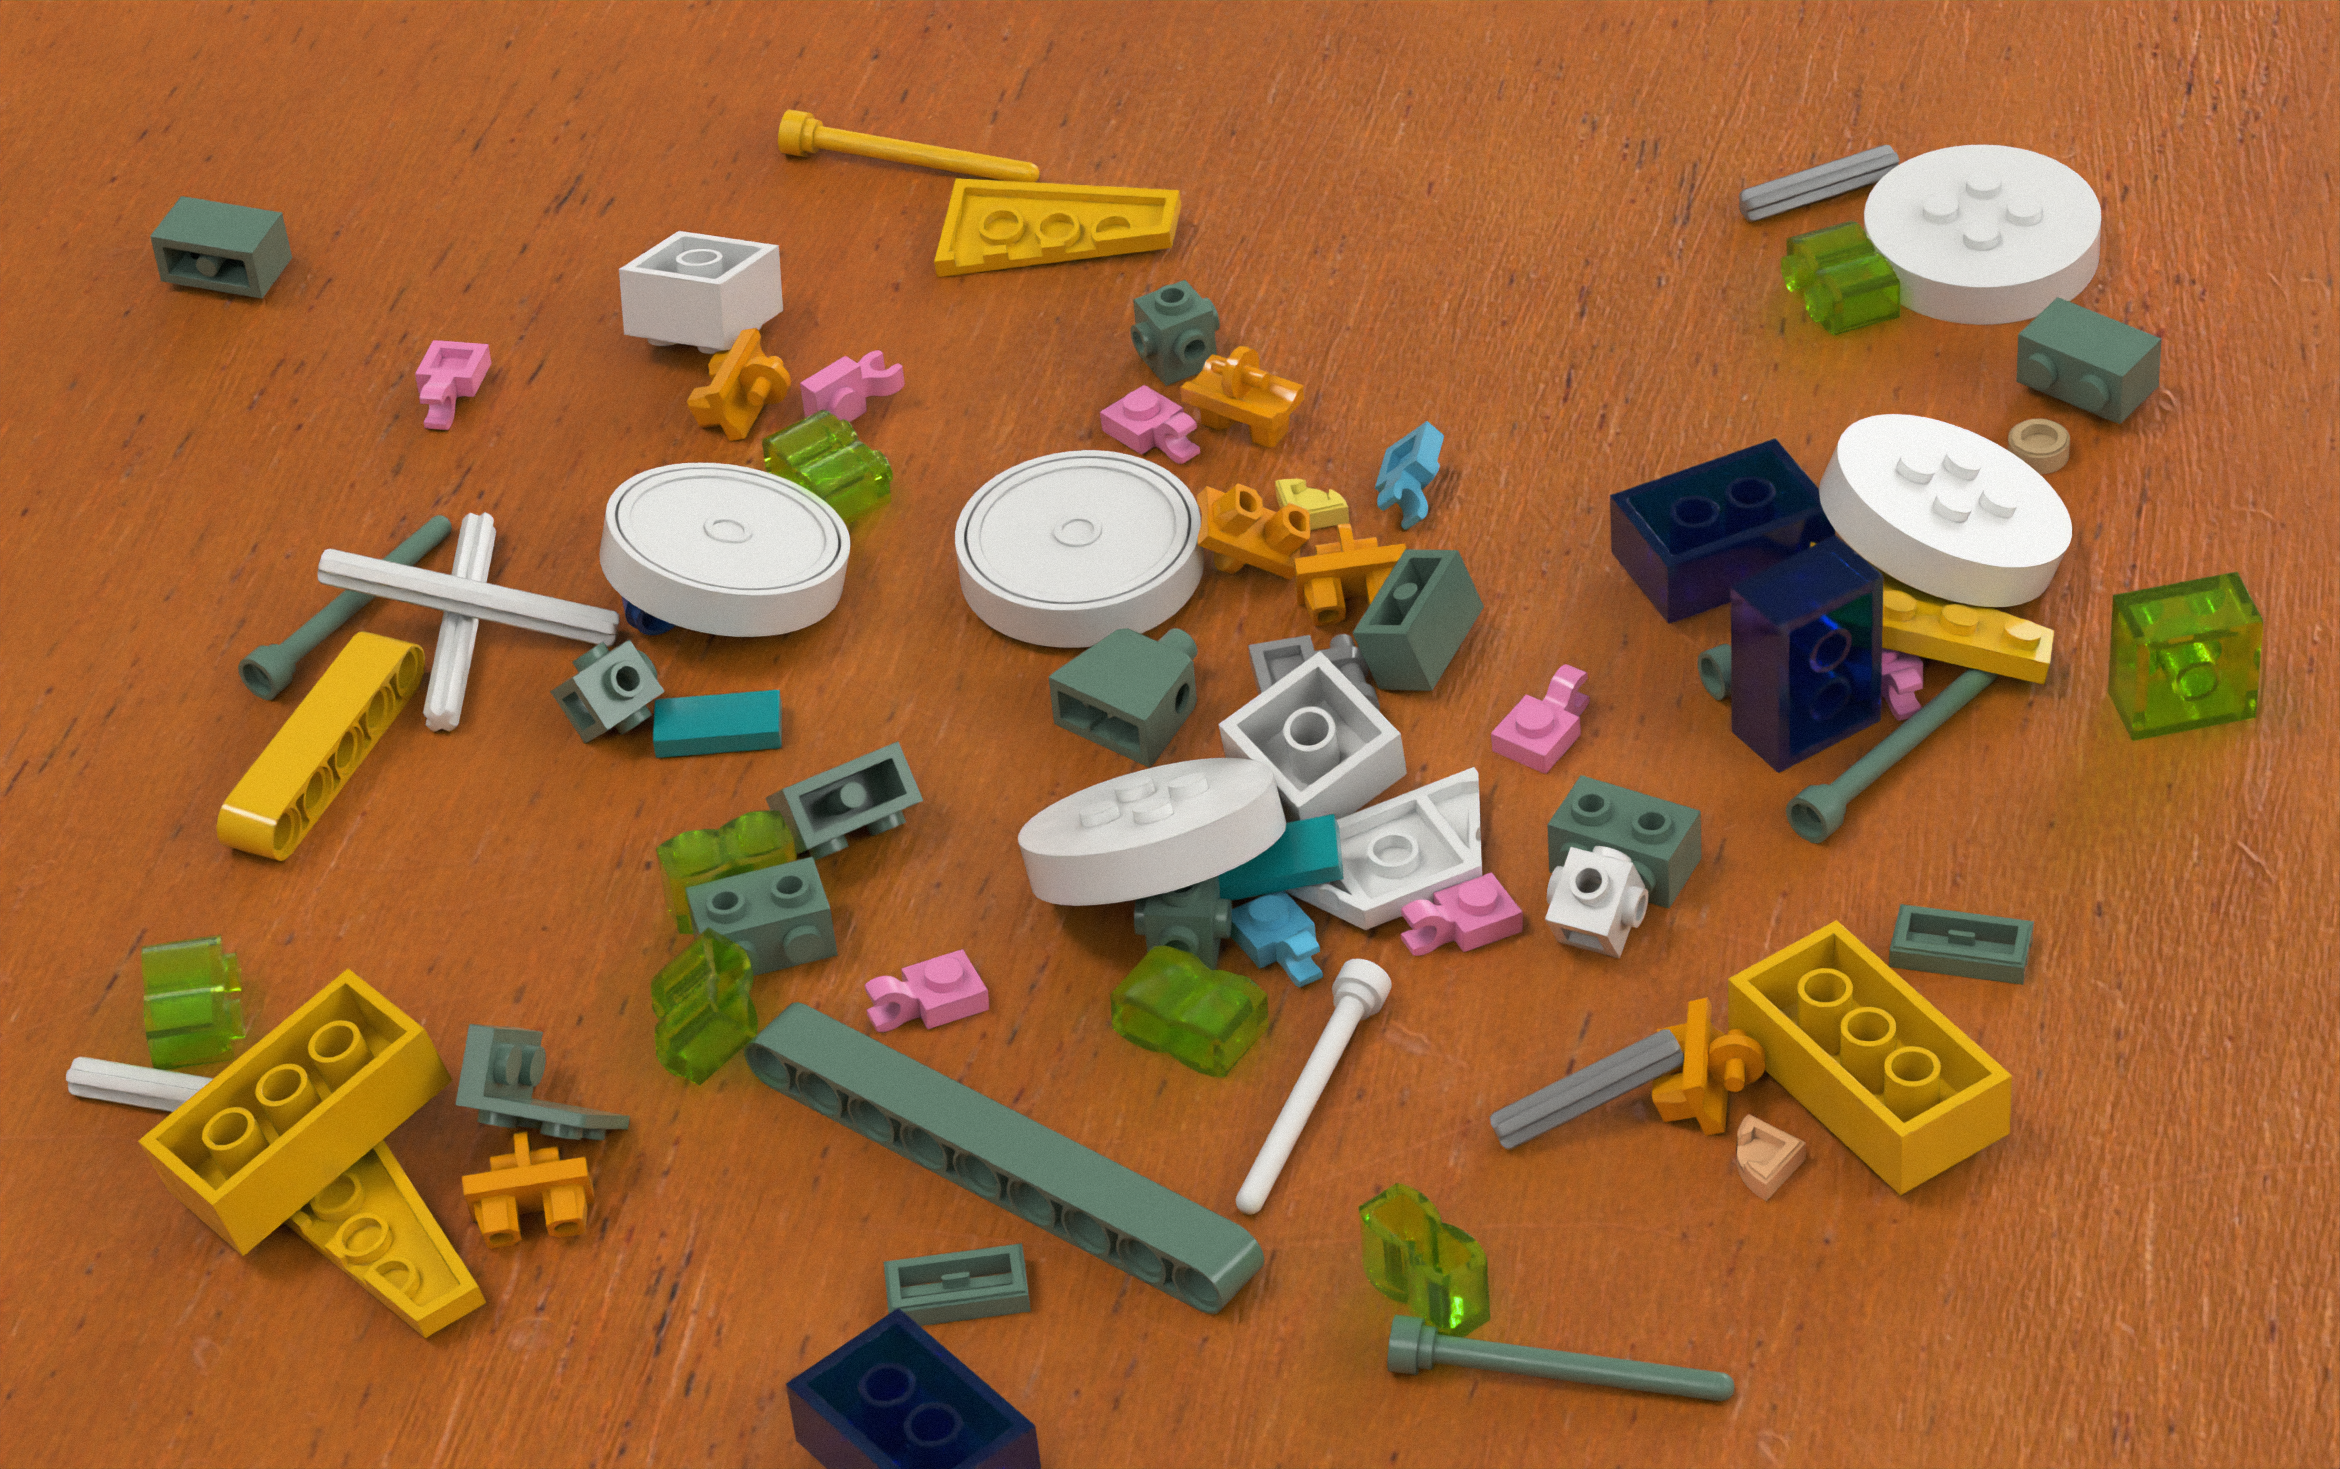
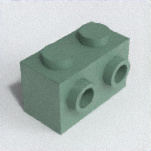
(221, 247)
(2088, 360)
(1418, 620)
(847, 797)
(1653, 832)
(770, 912)

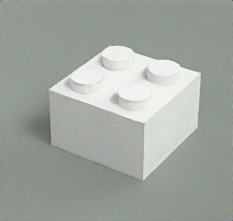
(700, 290)
(1319, 740)

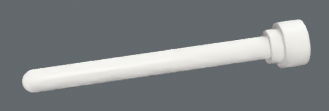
(1357, 995)

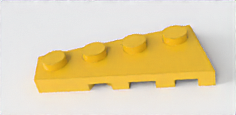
(1043, 223)
(1963, 633)
(389, 1243)

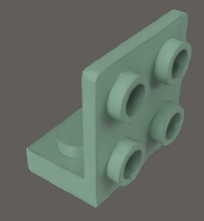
(499, 1080)

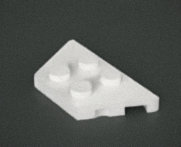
(1404, 852)

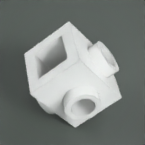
(1596, 900)

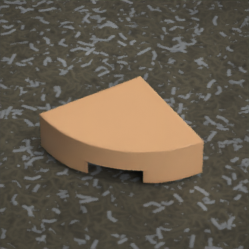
(1766, 1156)

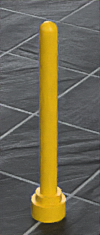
(804, 134)

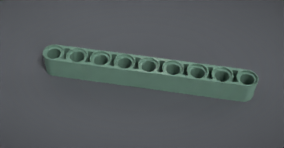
(1006, 1158)

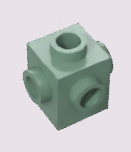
(1174, 331)
(608, 690)
(1186, 920)

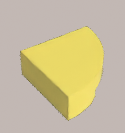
(1323, 507)

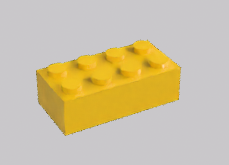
(1871, 1057)
(295, 1111)

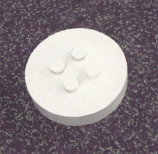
(1985, 232)
(1945, 510)
(1079, 548)
(724, 549)
(1152, 831)

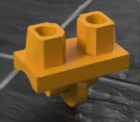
(739, 386)
(1241, 392)
(1246, 532)
(1341, 572)
(1709, 1069)
(529, 1184)

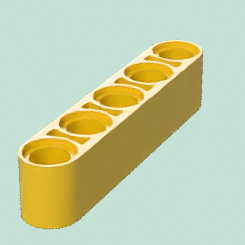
(320, 746)

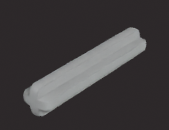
(1817, 183)
(1587, 1089)

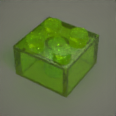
(2185, 656)

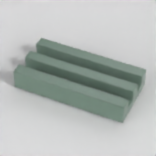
(1961, 944)
(959, 1295)

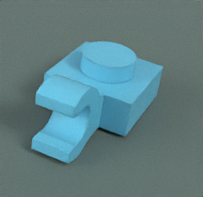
(1407, 470)
(1278, 931)

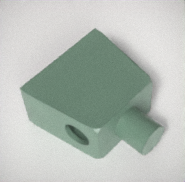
(1128, 692)

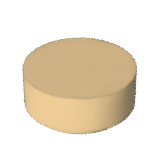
(2040, 444)

